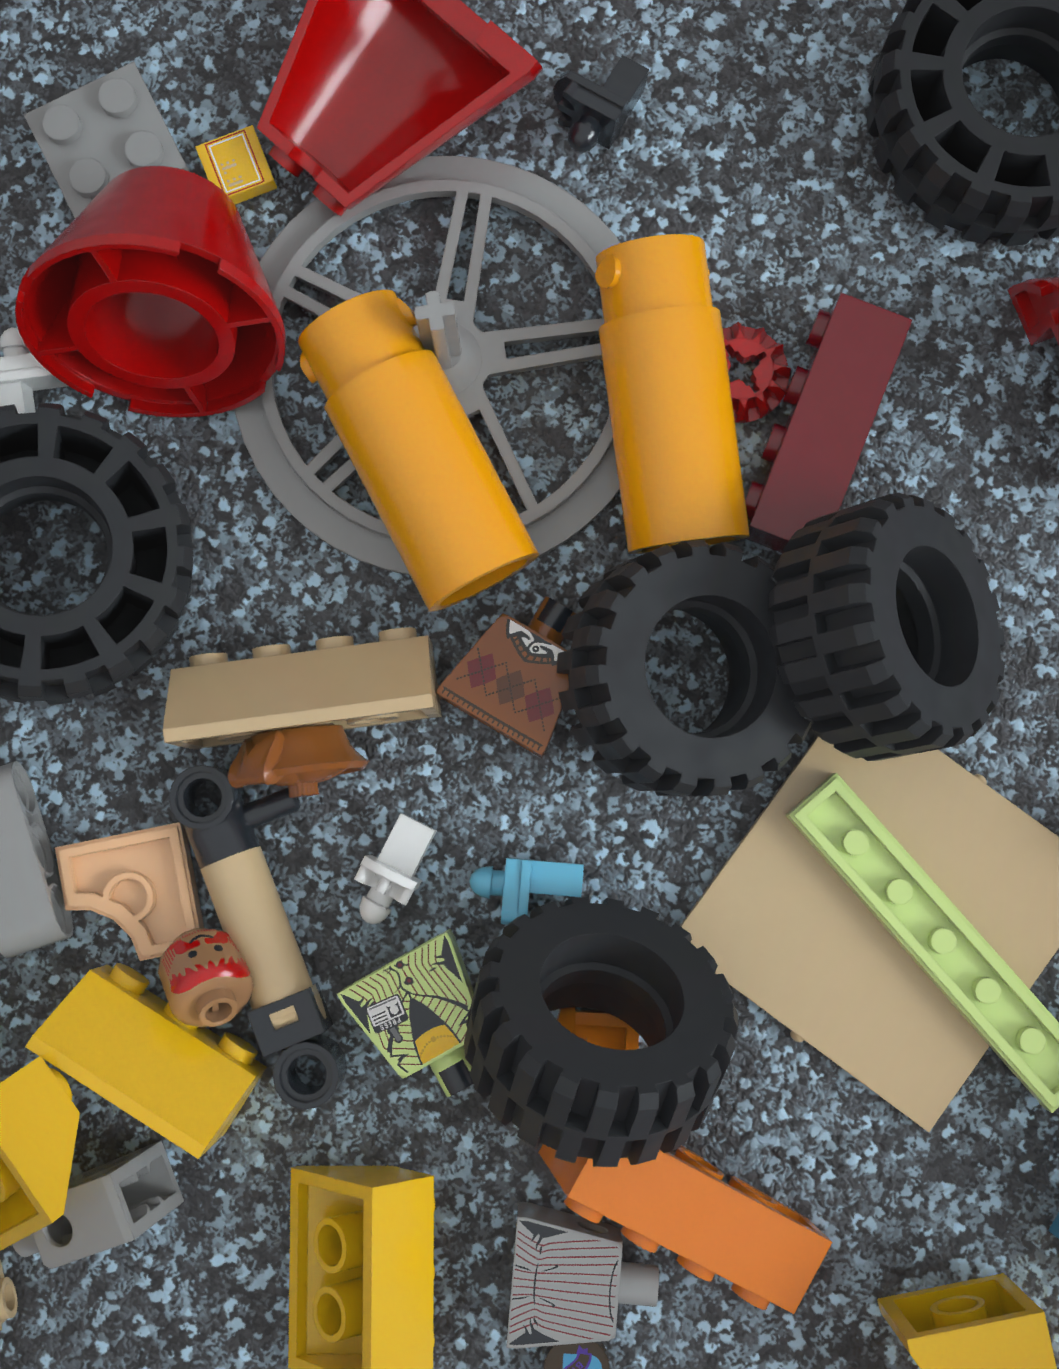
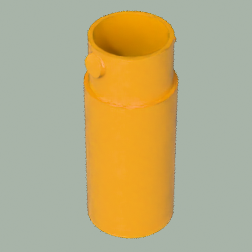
(669, 395)
(414, 449)

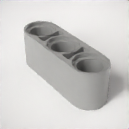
(29, 877)

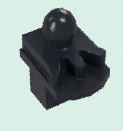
(598, 111)

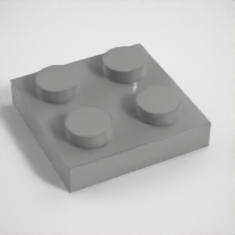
(102, 133)

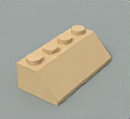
(279, 690)

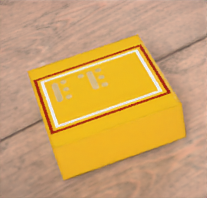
(237, 165)

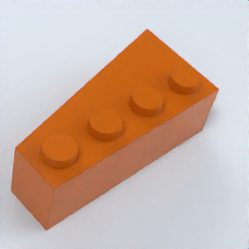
(709, 1223)

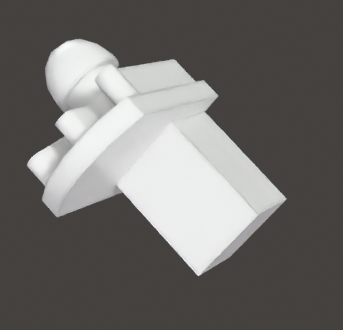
(21, 373)
(394, 870)

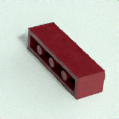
(828, 419)

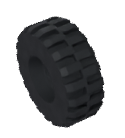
(936, 139)
(147, 555)

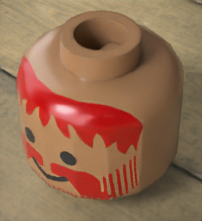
(205, 978)

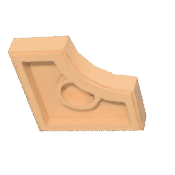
(137, 881)

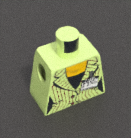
(418, 1011)

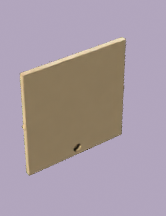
(826, 965)

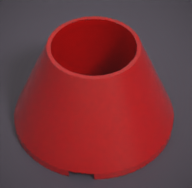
(155, 299)

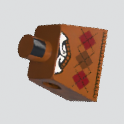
(513, 678)

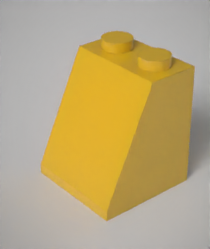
(971, 1326)

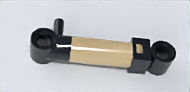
(285, 1004)

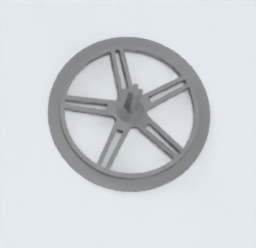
(448, 331)

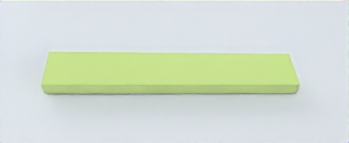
(934, 934)

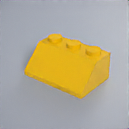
(146, 1060)
(35, 1149)
(361, 1268)

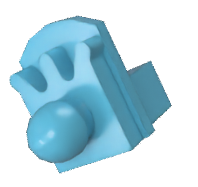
(526, 877)

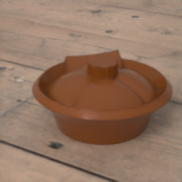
(295, 759)

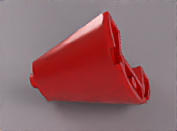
(383, 88)

